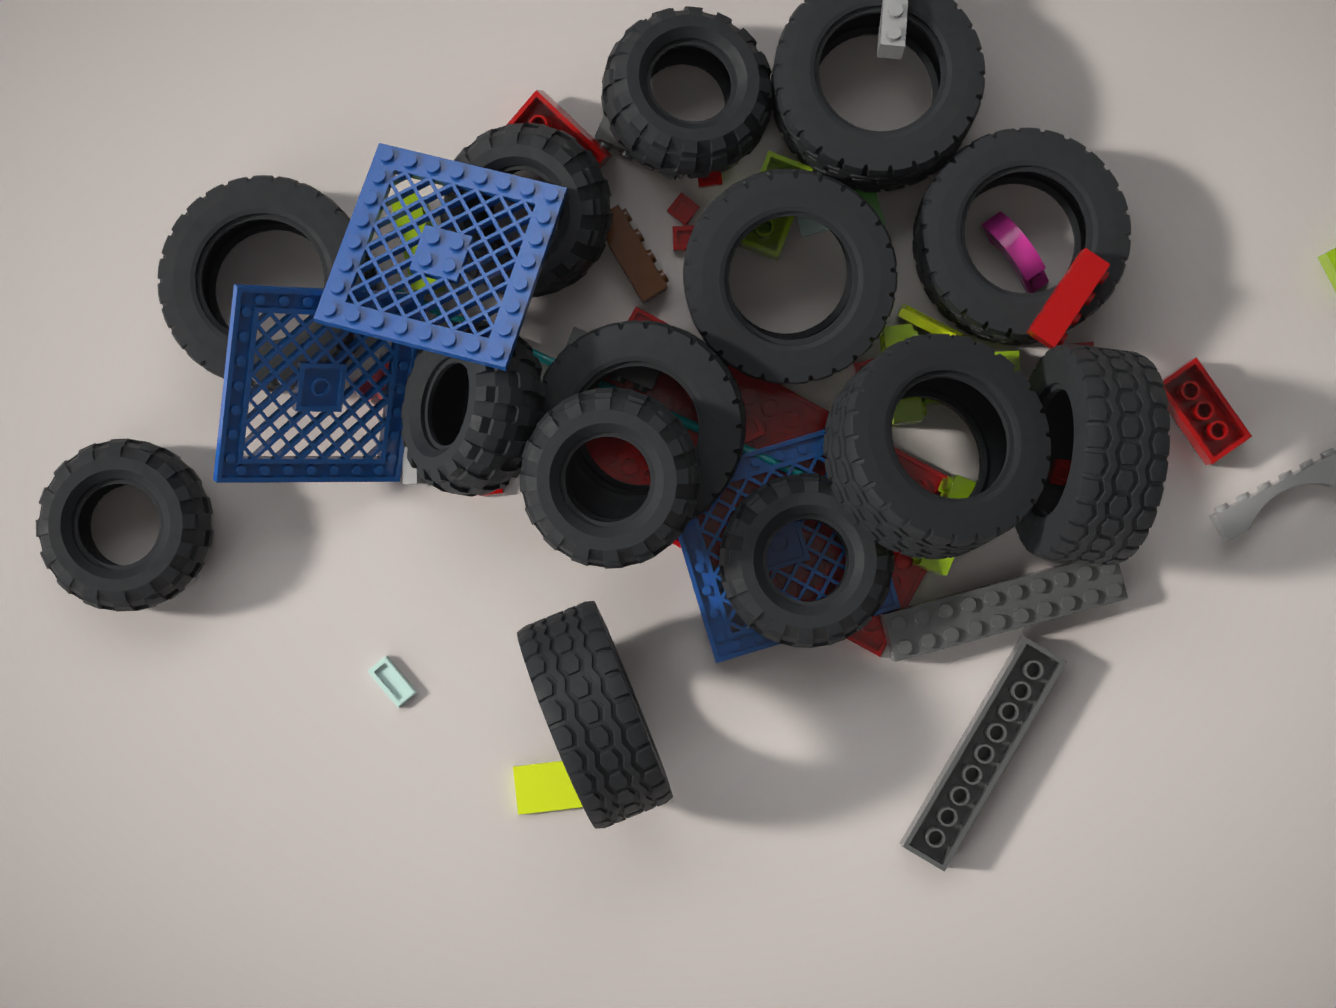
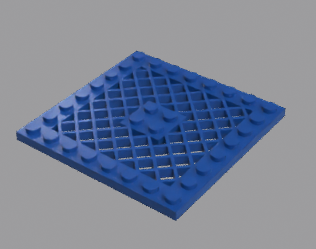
(441, 256)
(316, 389)
(785, 549)

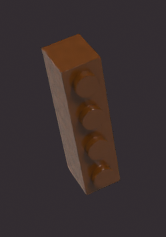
(633, 258)

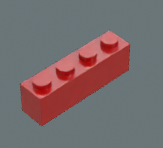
(1068, 298)

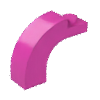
(1018, 250)

